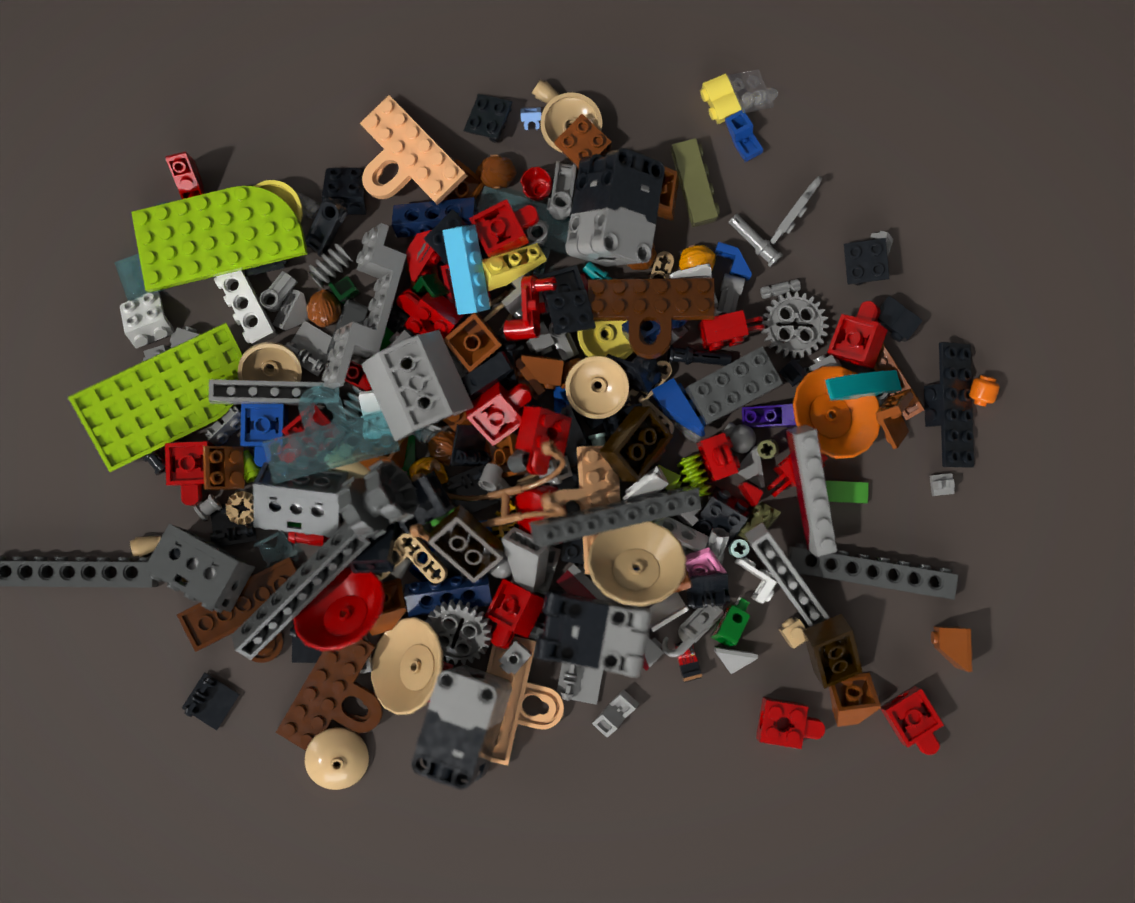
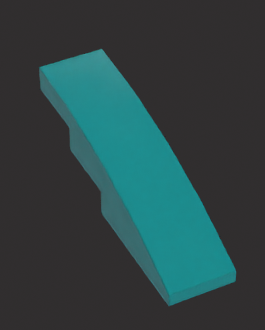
(863, 384)

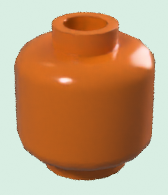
(984, 390)

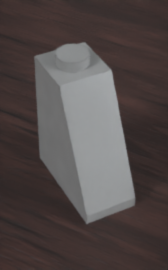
(525, 559)

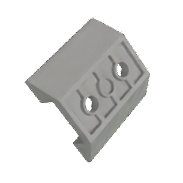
(430, 377)

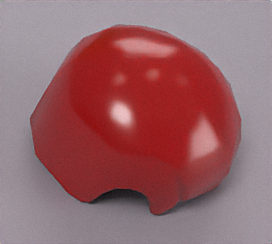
(536, 183)

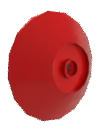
(341, 611)

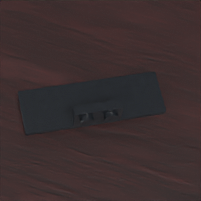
(951, 406)

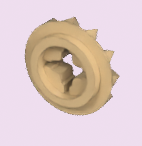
(233, 513)

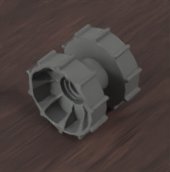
(377, 499)

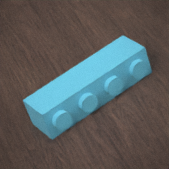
(466, 269)

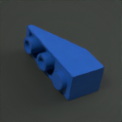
(675, 406)

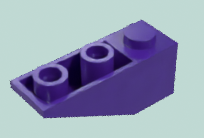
(769, 416)

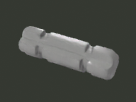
(780, 288)

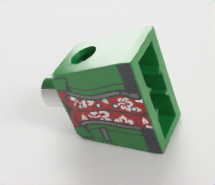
(726, 630)

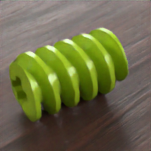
(694, 474)

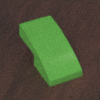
(847, 491)

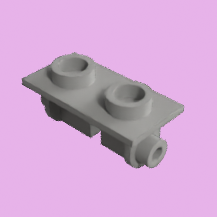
(220, 433)

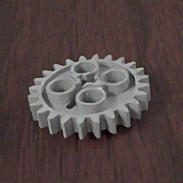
(794, 343)
(476, 639)

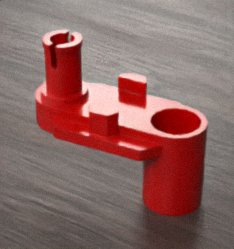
(531, 308)

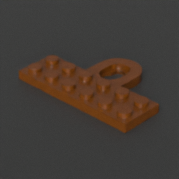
(651, 300)
(208, 626)
(324, 695)

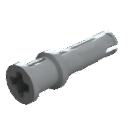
(761, 246)

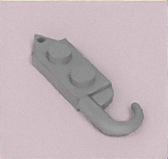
(798, 210)
(694, 628)

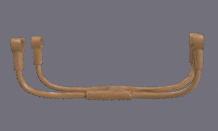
(548, 500)

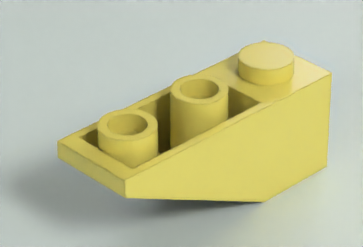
(511, 265)

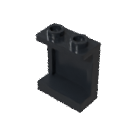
(432, 500)
(378, 553)

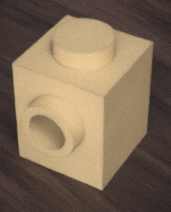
(792, 632)

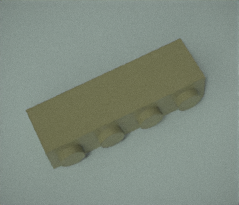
(694, 182)

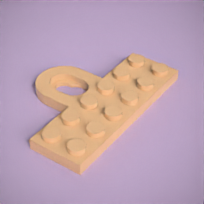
(412, 150)
(597, 487)
(520, 690)

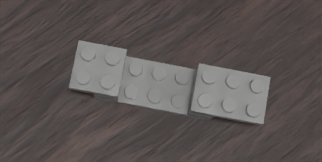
(367, 338)

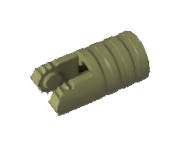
(773, 453)

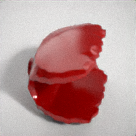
(532, 502)

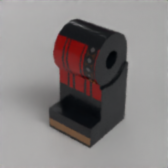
(689, 665)

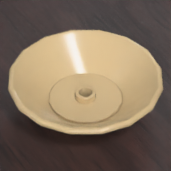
(642, 547)
(406, 666)

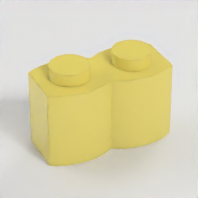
(720, 98)

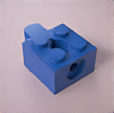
(262, 424)

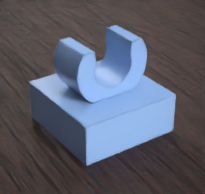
(531, 115)

